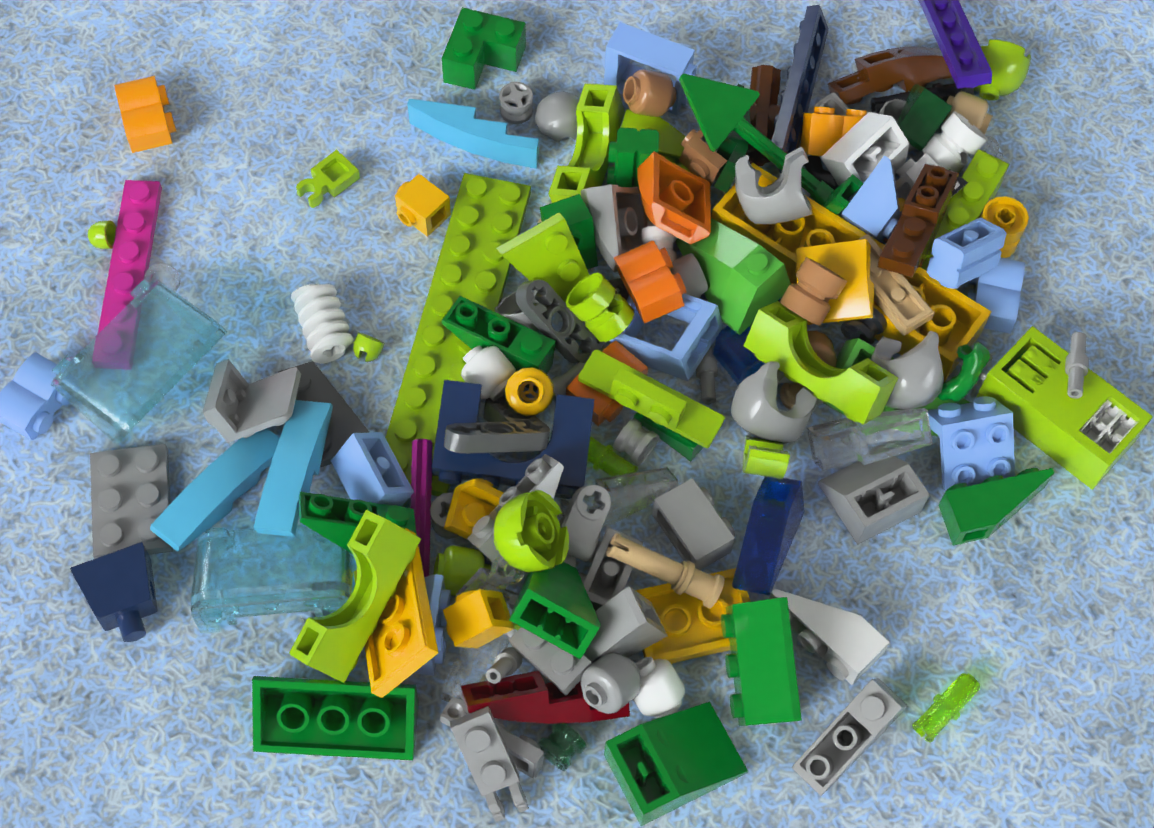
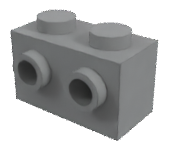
(693, 524)
(606, 574)

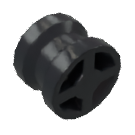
(864, 328)

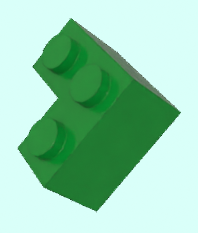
(481, 41)

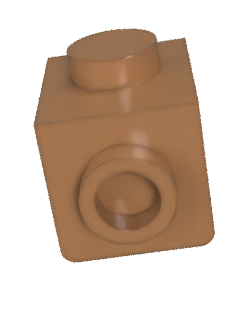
(700, 158)

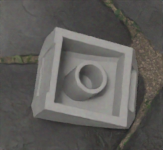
(616, 219)

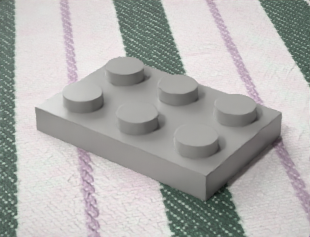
(127, 496)

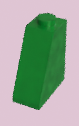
(557, 609)

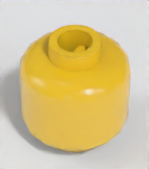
(517, 397)

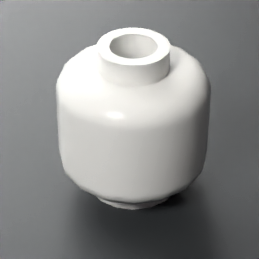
(488, 368)
(660, 688)

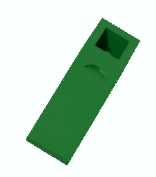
(486, 328)
(983, 508)
(339, 517)

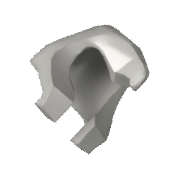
(776, 202)
(917, 371)
(757, 411)

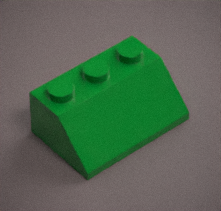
(761, 662)

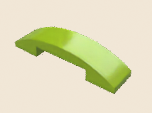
(764, 458)

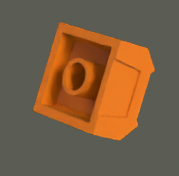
(675, 199)

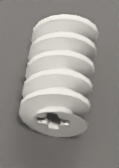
(322, 321)

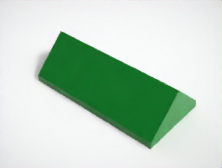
(333, 718)

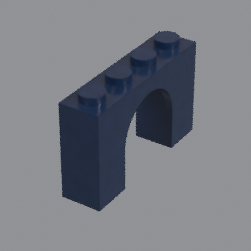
(567, 444)

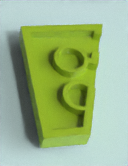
(548, 255)

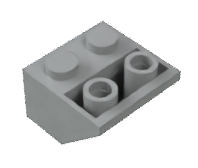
(874, 496)

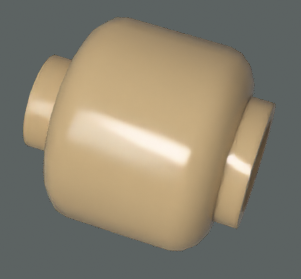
(972, 108)

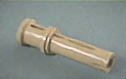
(681, 576)

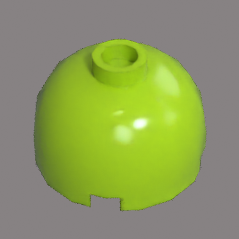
(1007, 66)
(530, 532)

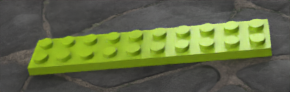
(468, 266)

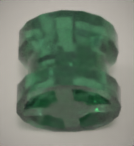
(562, 745)

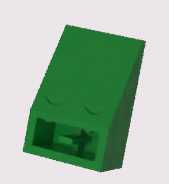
(673, 761)

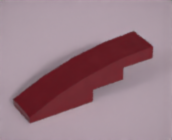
(532, 700)

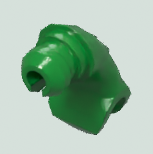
(971, 369)

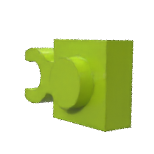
(330, 175)

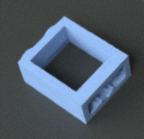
(650, 50)
(691, 347)

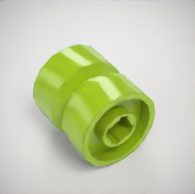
(597, 304)

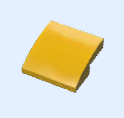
(852, 263)

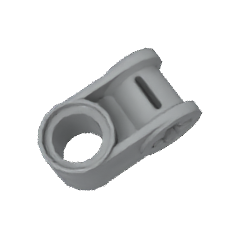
(585, 526)

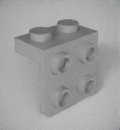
(246, 408)

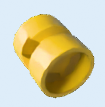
(1010, 216)

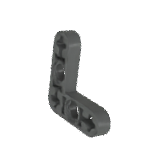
(571, 326)
(501, 433)

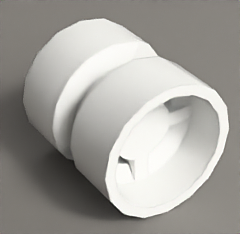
(955, 143)

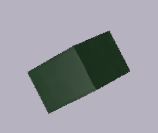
(922, 116)

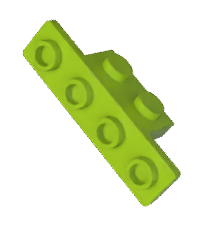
(651, 398)

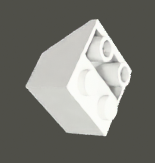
(864, 148)

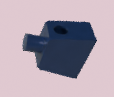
(120, 589)

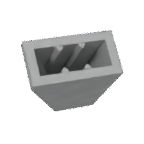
(626, 626)

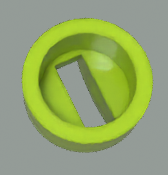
(102, 234)
(367, 344)

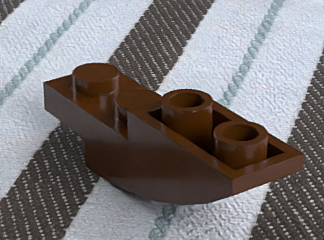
(892, 66)
(919, 221)

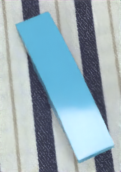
(460, 128)
(293, 467)
(215, 490)

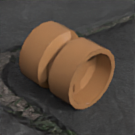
(813, 291)

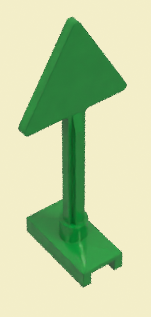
(722, 110)

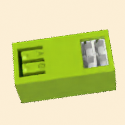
(1078, 433)

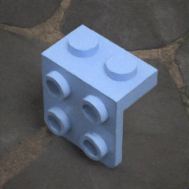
(974, 440)

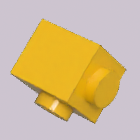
(422, 205)
(477, 618)

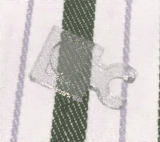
(493, 579)

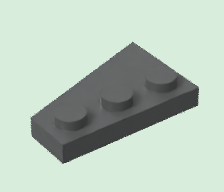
(343, 421)

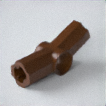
(762, 113)

